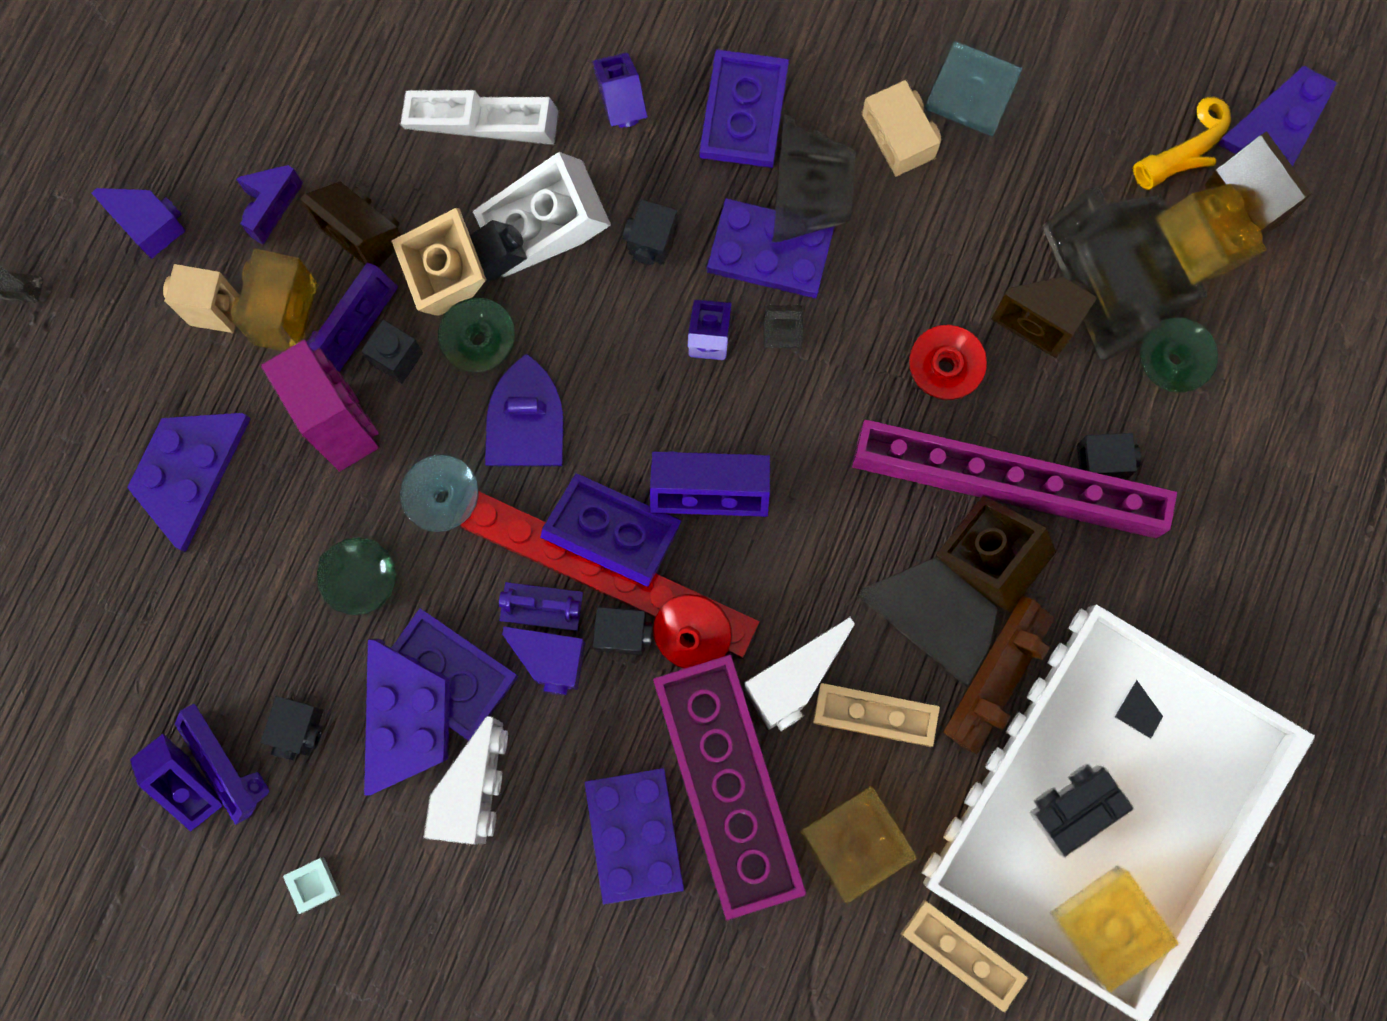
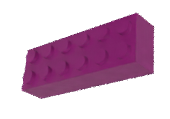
(729, 787)

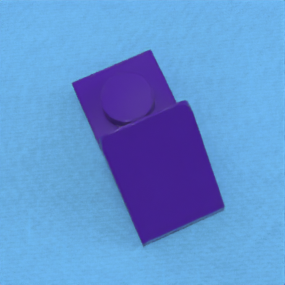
(273, 194)
(709, 330)

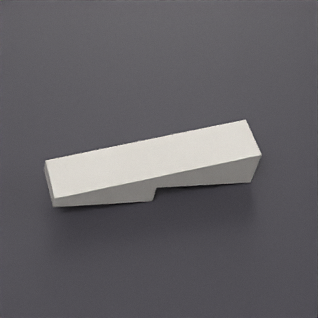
(489, 117)

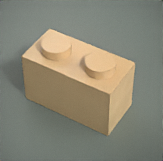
(901, 127)
(201, 297)

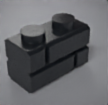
(1080, 809)

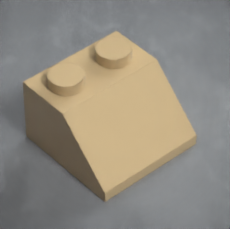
(440, 263)

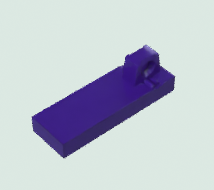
(353, 315)
(235, 793)

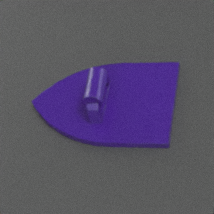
(524, 419)

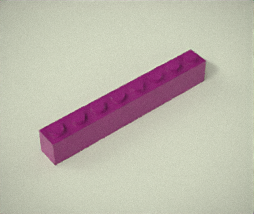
(1014, 479)

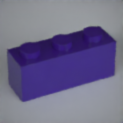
(710, 484)

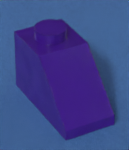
(620, 90)
(143, 217)
(548, 658)
(174, 782)

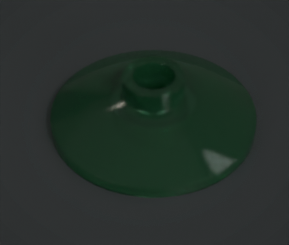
(473, 318)
(1193, 346)

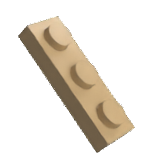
(876, 715)
(964, 956)

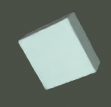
(311, 885)

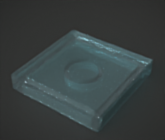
(973, 88)

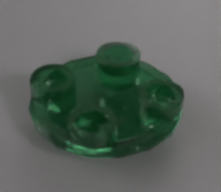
(356, 576)

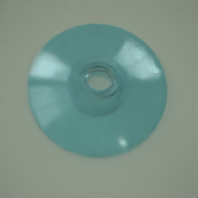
(425, 482)

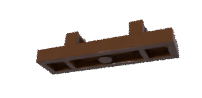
(999, 675)

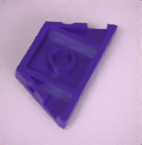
(185, 470)
(403, 717)

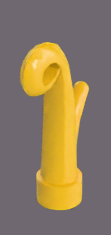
(1155, 169)

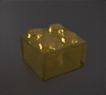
(1211, 233)
(274, 300)
(858, 844)
(1114, 928)

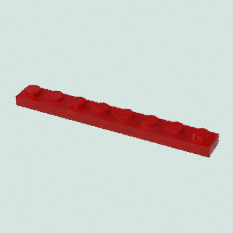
(522, 535)

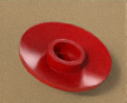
(951, 345)
(695, 616)

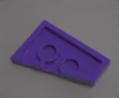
(1285, 115)

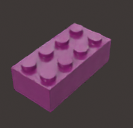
(322, 404)

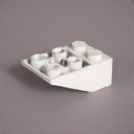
(464, 796)

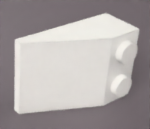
(550, 208)
(789, 684)

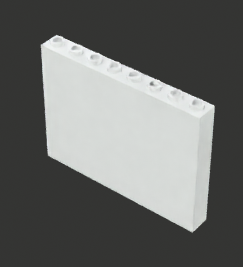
(1193, 789)

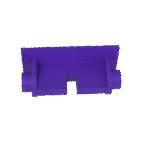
(540, 606)

